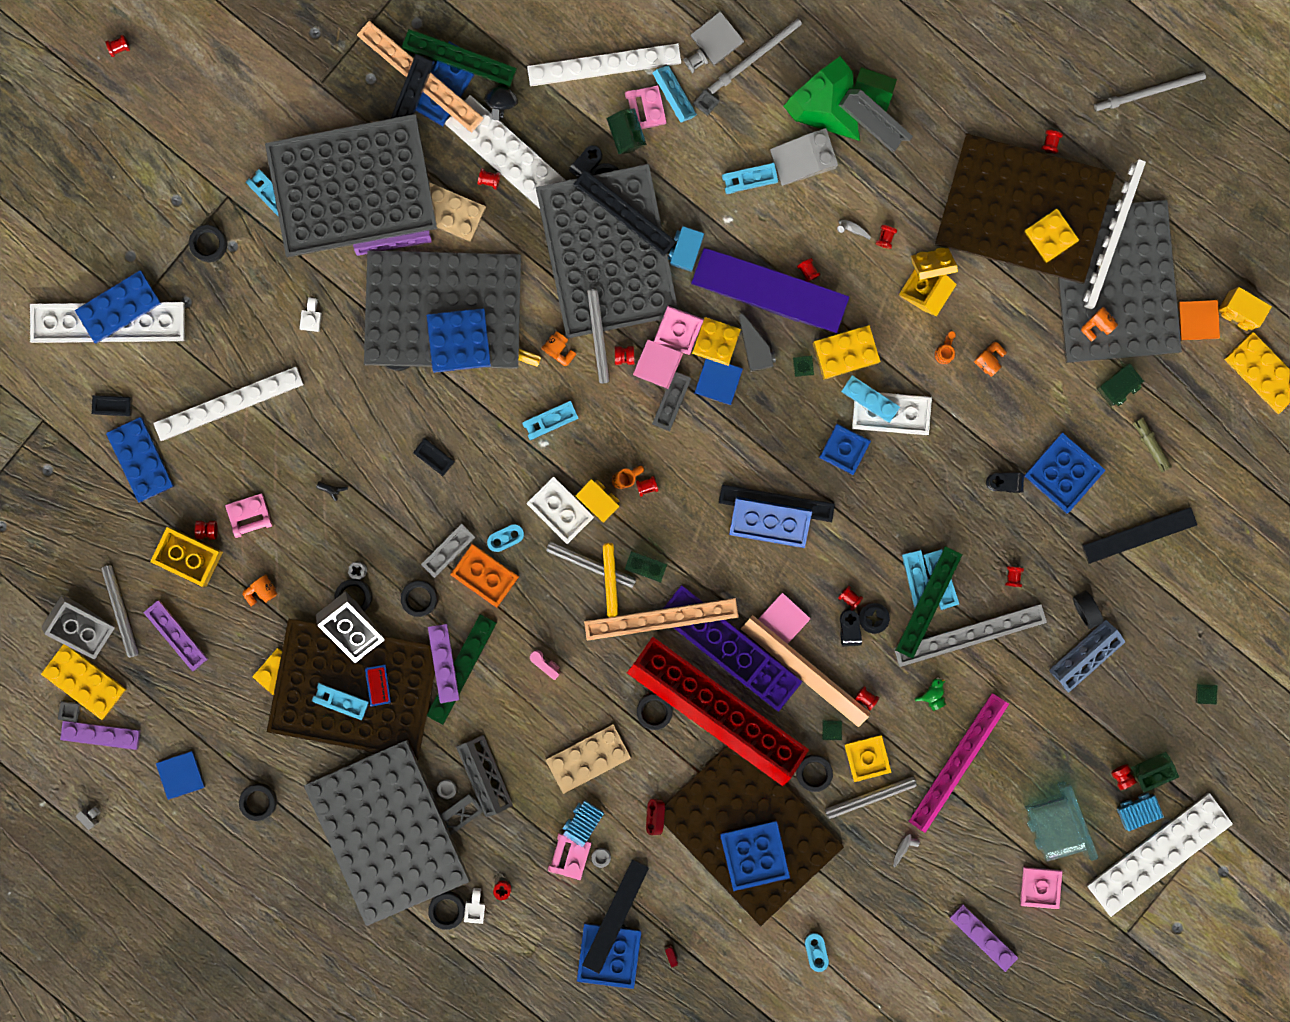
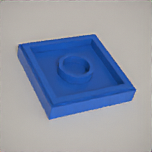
(718, 381)
(844, 449)
(180, 775)

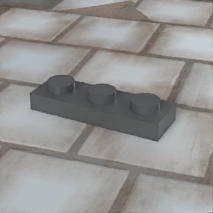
(671, 402)

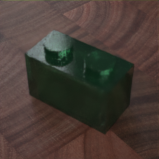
(626, 131)
(1120, 385)
(645, 566)
(1155, 772)

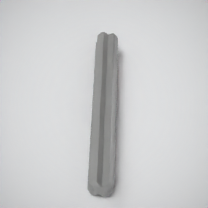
(598, 335)
(588, 563)
(119, 610)
(870, 797)

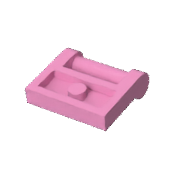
(651, 103)
(246, 509)
(549, 668)
(575, 860)

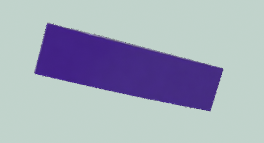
(770, 290)
(738, 655)

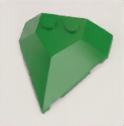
(820, 97)

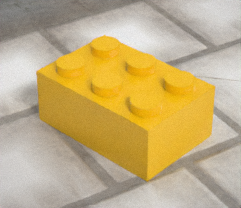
(846, 352)
(186, 556)

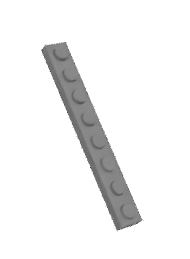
(975, 634)

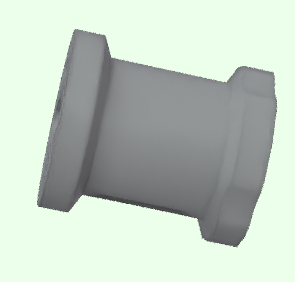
(695, 61)
(363, 571)

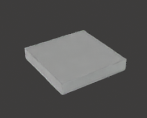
(717, 38)

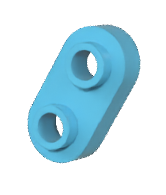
(505, 537)
(816, 951)

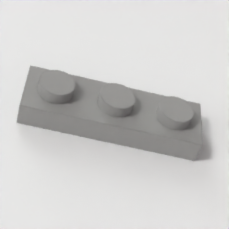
(448, 550)

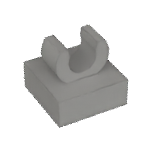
(88, 818)

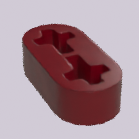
(655, 817)

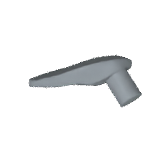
(852, 227)
(902, 849)

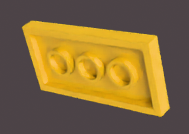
(1262, 371)
(83, 681)

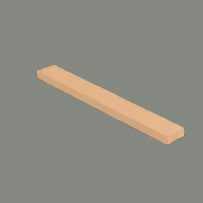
(434, 87)
(661, 619)
(805, 671)

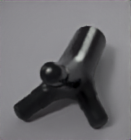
(330, 489)

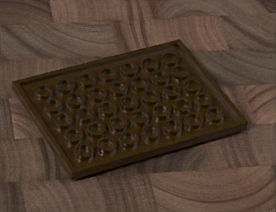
(1007, 190)
(315, 658)
(736, 796)

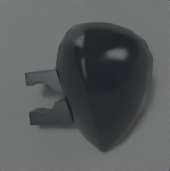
(500, 99)

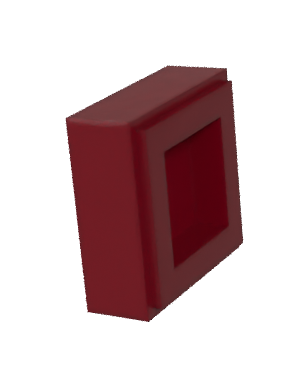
(671, 955)

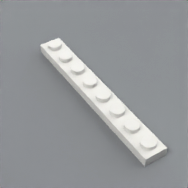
(604, 64)
(1116, 225)
(228, 404)

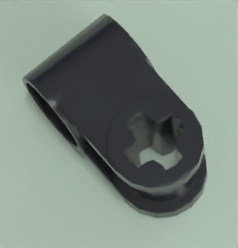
(584, 161)
(1008, 482)
(850, 632)

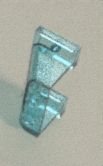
(1060, 826)

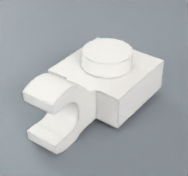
(311, 319)
(475, 910)

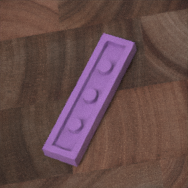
(393, 243)
(176, 635)
(443, 663)
(100, 735)
(983, 937)

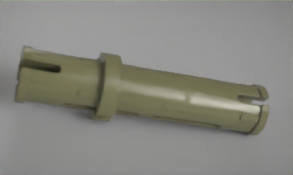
(1152, 444)

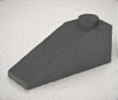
(756, 348)

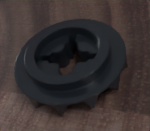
(881, 612)

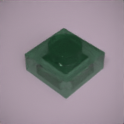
(803, 366)
(1206, 694)
(831, 730)

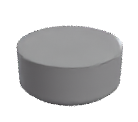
(446, 789)
(601, 857)

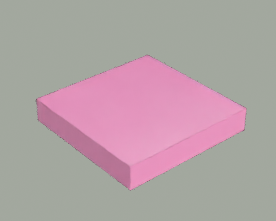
(678, 330)
(658, 364)
(784, 618)
(1041, 887)

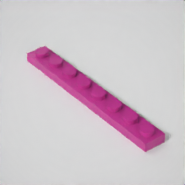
(958, 762)

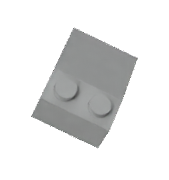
(804, 157)
(77, 627)
(349, 627)

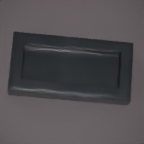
(111, 405)
(433, 457)

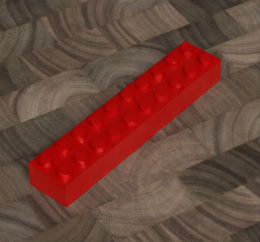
(718, 711)

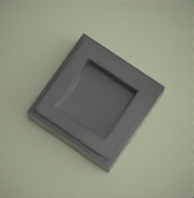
(706, 102)
(69, 711)

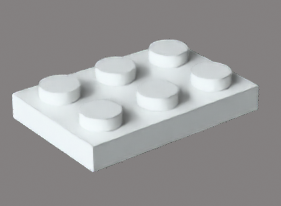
(560, 510)

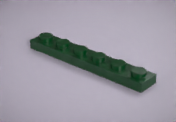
(459, 58)
(928, 602)
(464, 664)

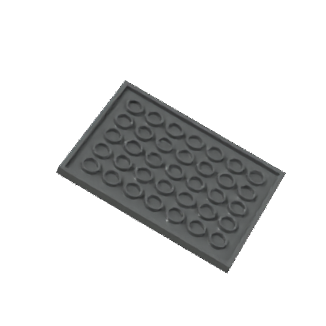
(351, 185)
(601, 253)
(413, 284)
(1135, 291)
(387, 833)

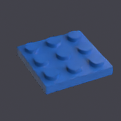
(458, 340)
(1064, 473)
(755, 855)
(621, 961)

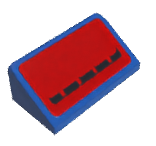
(378, 685)

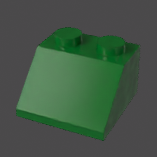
(876, 86)

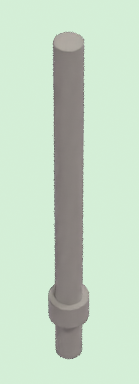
(725, 78)
(1114, 102)

